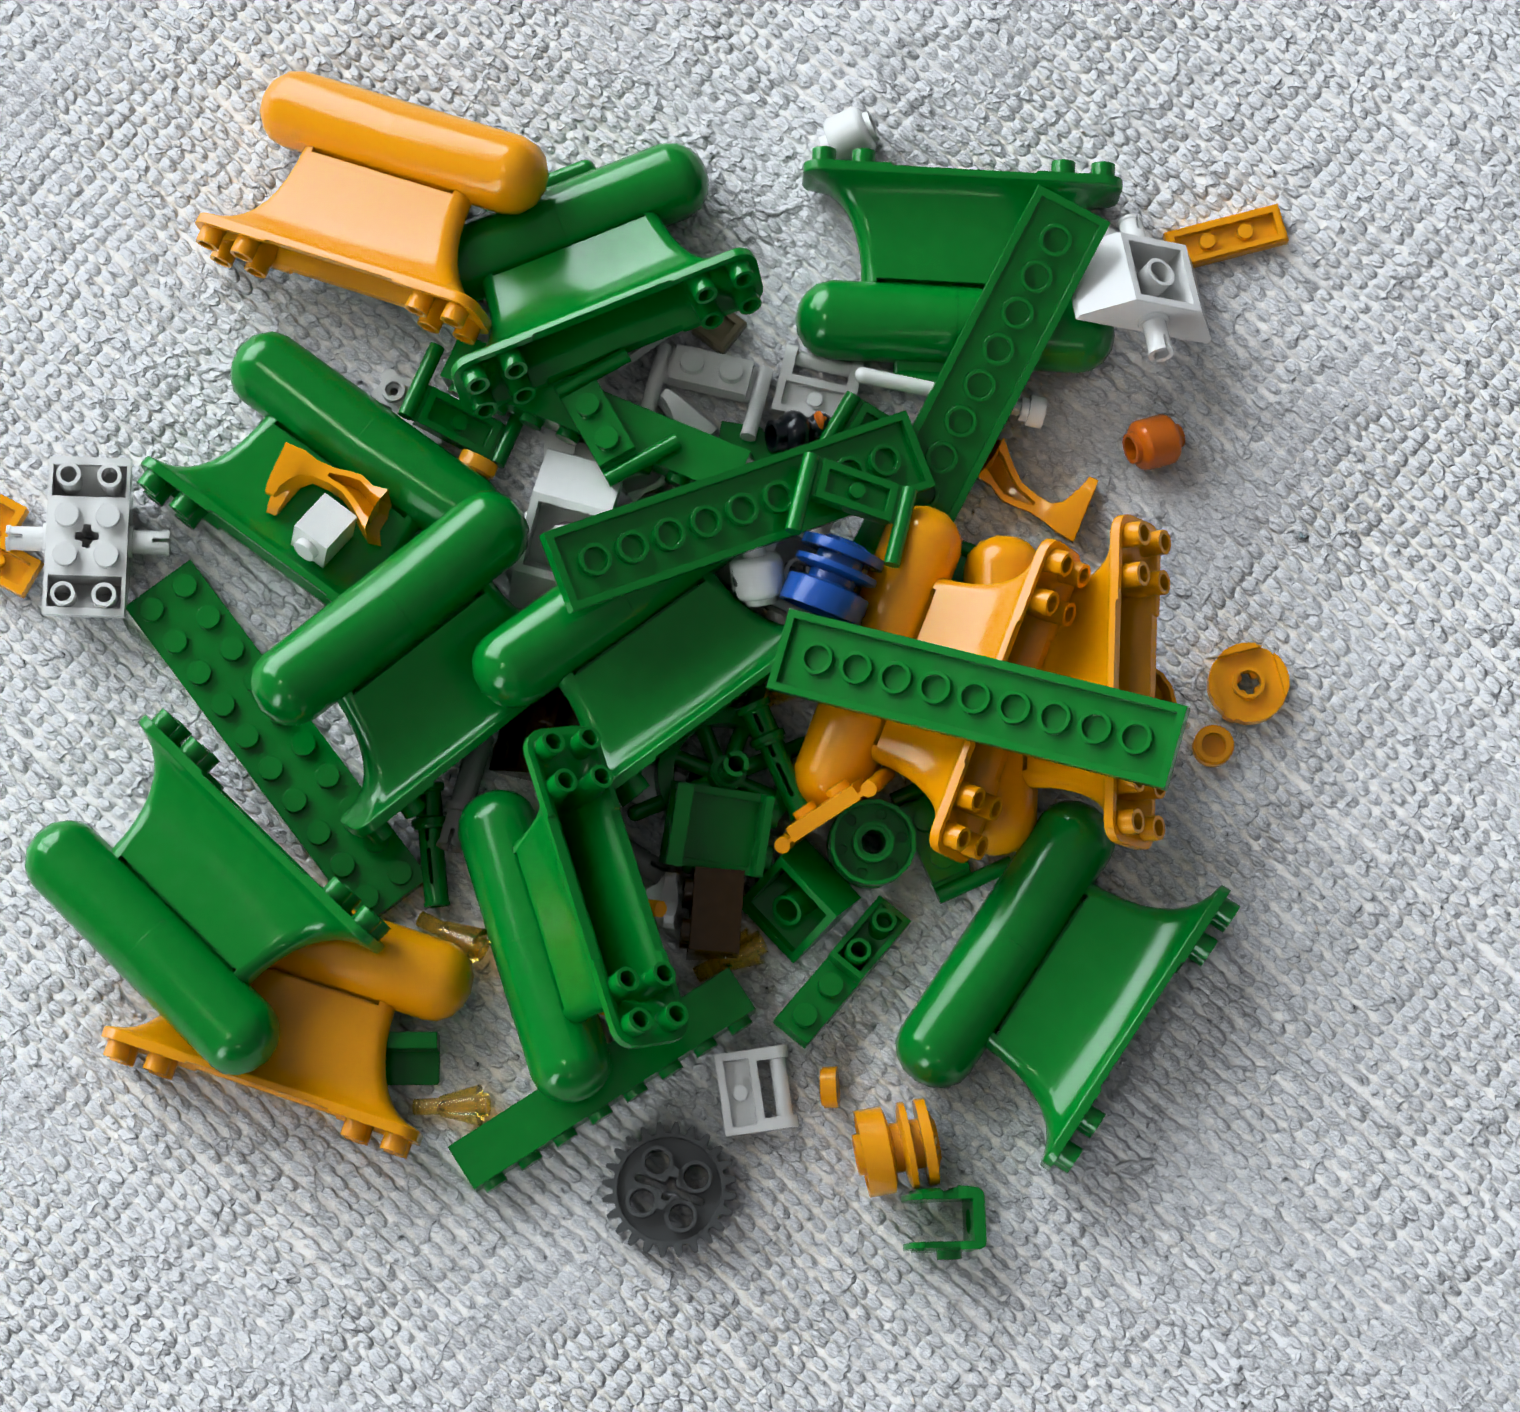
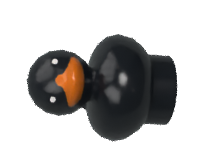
(794, 430)

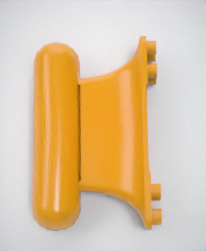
(378, 197)
(922, 602)
(1106, 645)
(331, 1028)

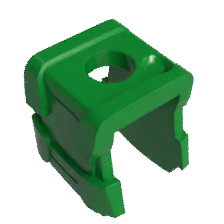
(973, 1220)

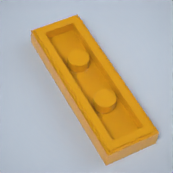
(1231, 235)

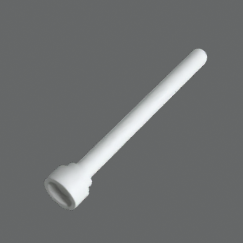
(1029, 410)

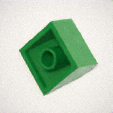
(799, 900)

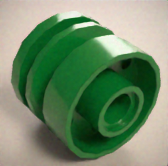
(891, 829)

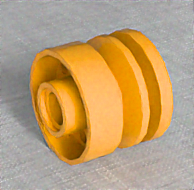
(896, 1147)

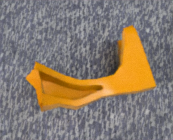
(298, 469)
(1061, 517)

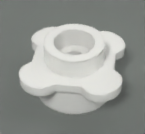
(391, 381)

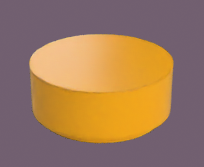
(479, 464)
(1213, 746)
(830, 1087)

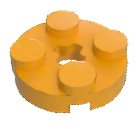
(1259, 664)

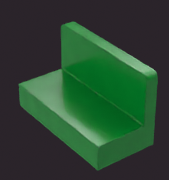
(413, 1058)

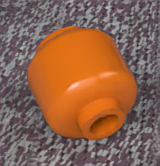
(1153, 442)

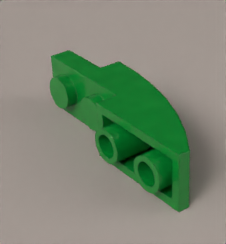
(842, 972)

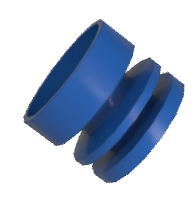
(832, 578)

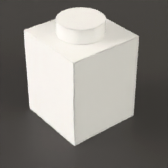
(323, 530)

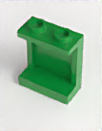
(718, 828)

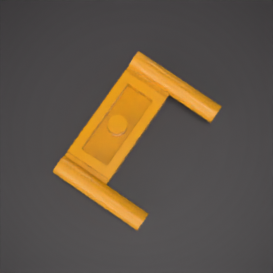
(840, 798)

